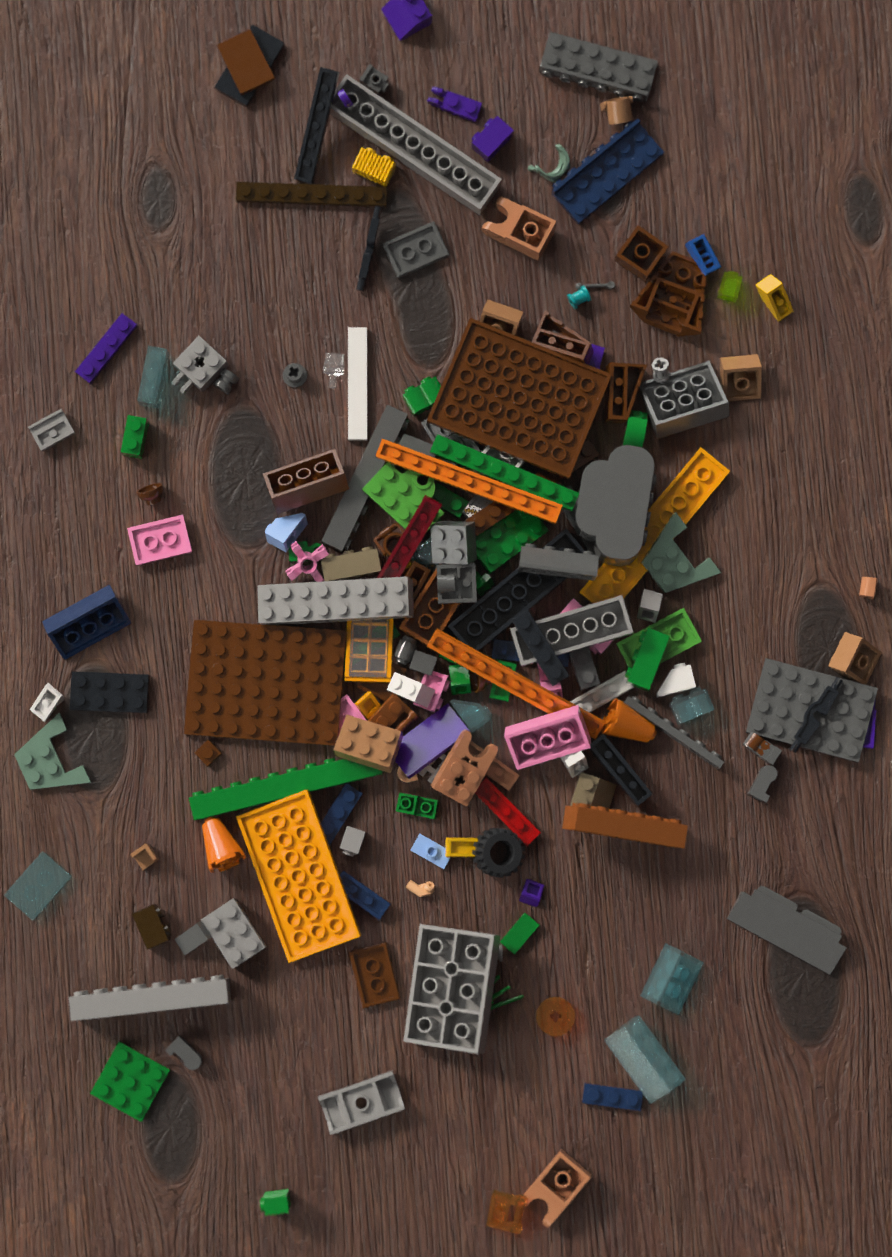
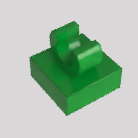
(483, 583)

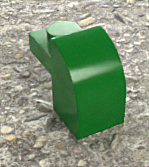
(635, 428)

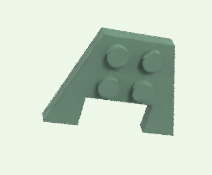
(669, 564)
(41, 762)

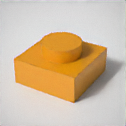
(368, 705)

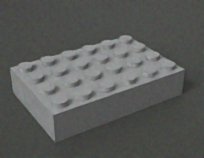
(452, 988)

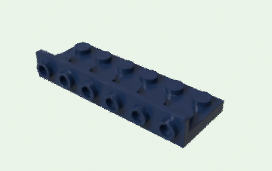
(606, 171)

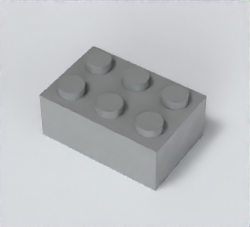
(233, 933)

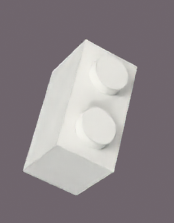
(411, 689)

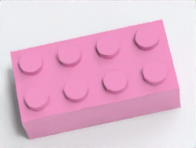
(547, 737)

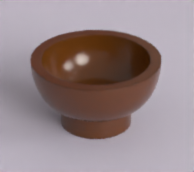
(151, 493)
(477, 682)

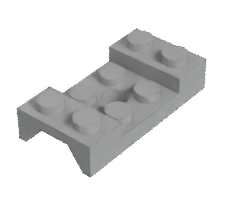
(381, 1096)

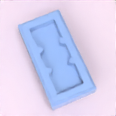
(430, 851)

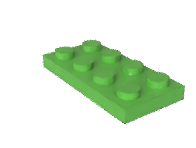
(677, 626)

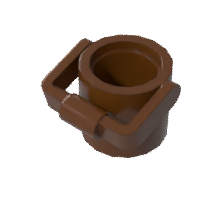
(390, 540)

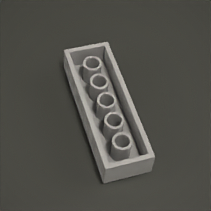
(579, 628)

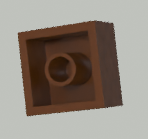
(641, 253)

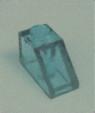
(472, 714)

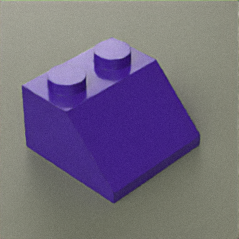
(407, 16)

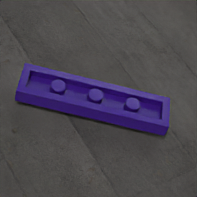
(106, 348)

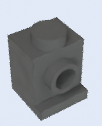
(376, 87)

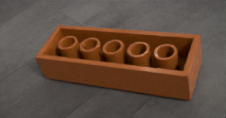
(625, 825)

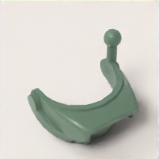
(562, 167)

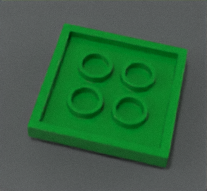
(130, 1081)

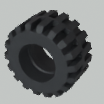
(513, 856)

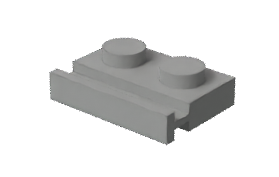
(51, 430)

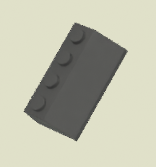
(558, 563)

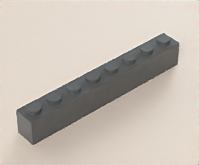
(355, 500)

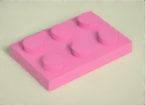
(159, 540)

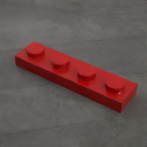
(507, 812)

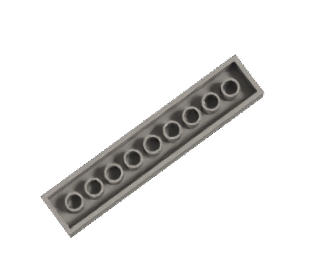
(415, 146)

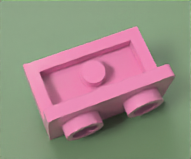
(439, 683)

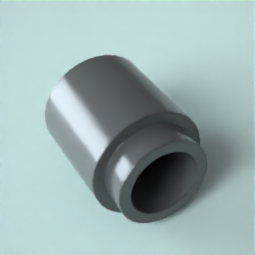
(405, 650)

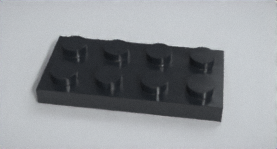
(109, 692)

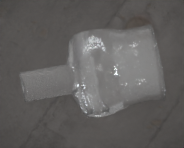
(333, 367)

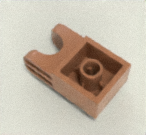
(518, 226)
(459, 763)
(552, 1190)

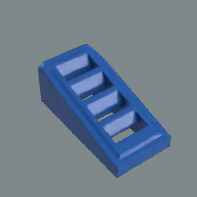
(702, 240)

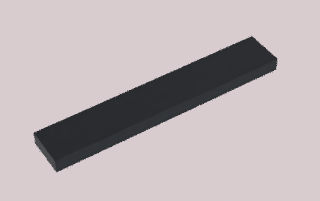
(316, 125)

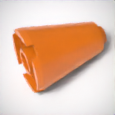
(627, 723)
(220, 846)

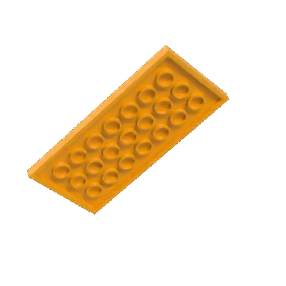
(298, 876)

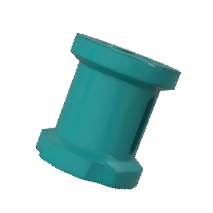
(579, 297)

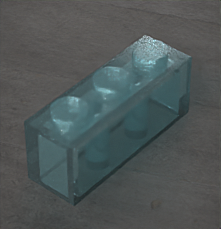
(153, 377)

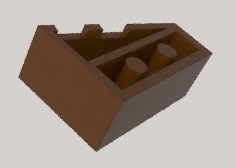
(559, 338)
(621, 390)

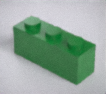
(646, 659)

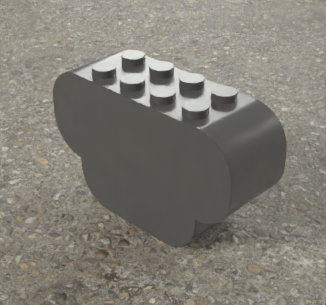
(615, 504)

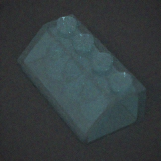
(644, 1059)

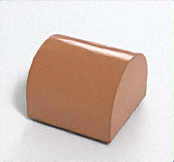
(868, 587)

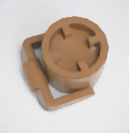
(618, 109)

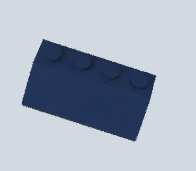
(86, 622)

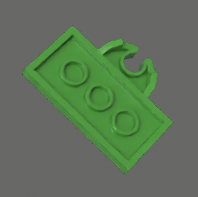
(399, 493)

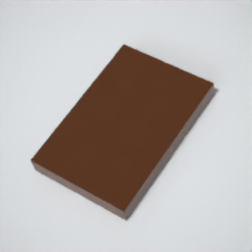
(245, 62)
(374, 975)

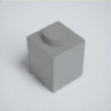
(649, 605)
(352, 841)

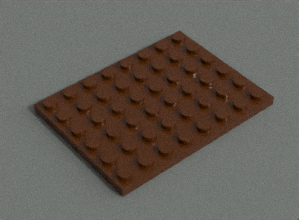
(519, 398)
(265, 682)

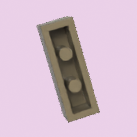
(351, 565)

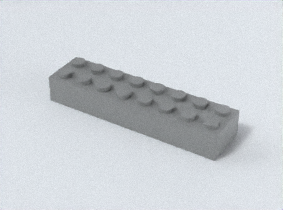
(335, 601)
(149, 999)

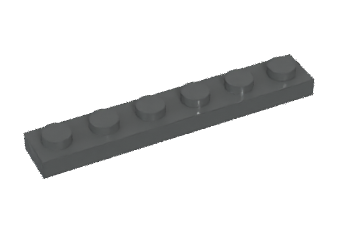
(680, 736)

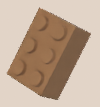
(368, 743)

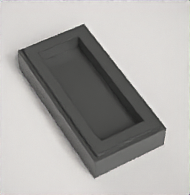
(193, 938)

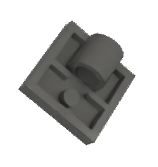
(456, 583)

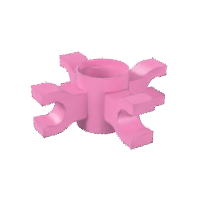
(318, 554)

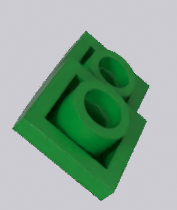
(417, 806)

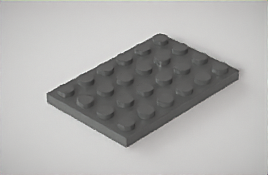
(789, 690)

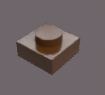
(208, 753)

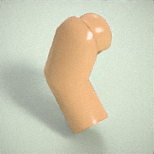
(421, 890)

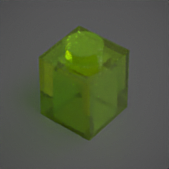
(729, 286)

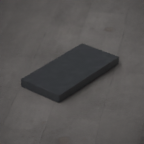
(270, 48)

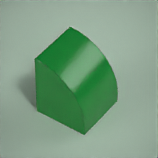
(459, 680)

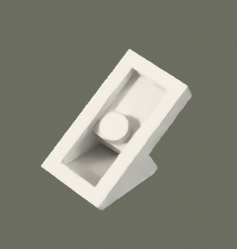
(46, 702)
(575, 763)

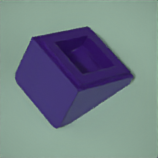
(531, 893)

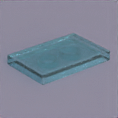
(37, 885)

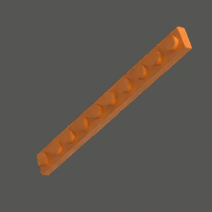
(469, 481)
(507, 678)

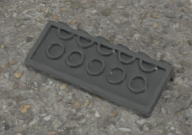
(598, 67)

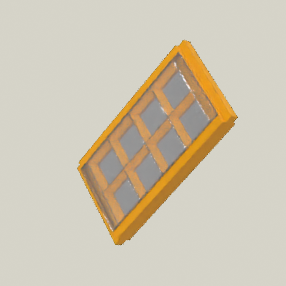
(369, 650)

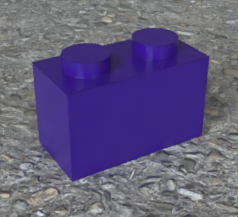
(492, 138)

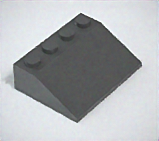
(685, 400)

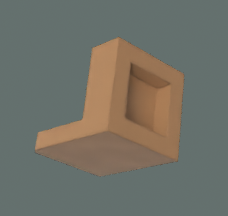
(145, 856)

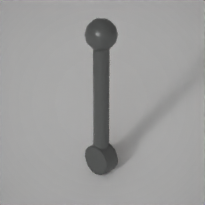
(610, 285)

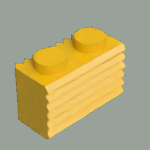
(374, 167)

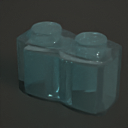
(691, 706)

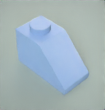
(285, 530)

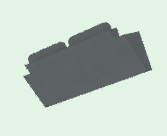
(779, 923)

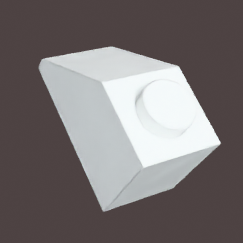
(677, 680)

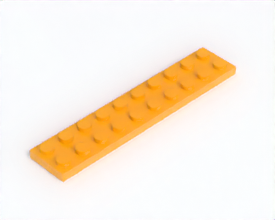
(682, 496)

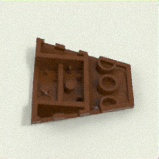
(673, 297)

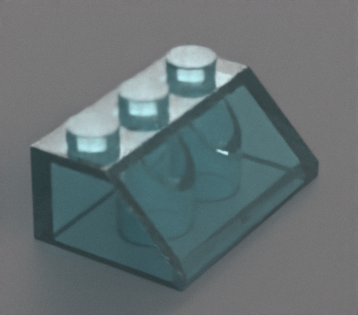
(671, 979)

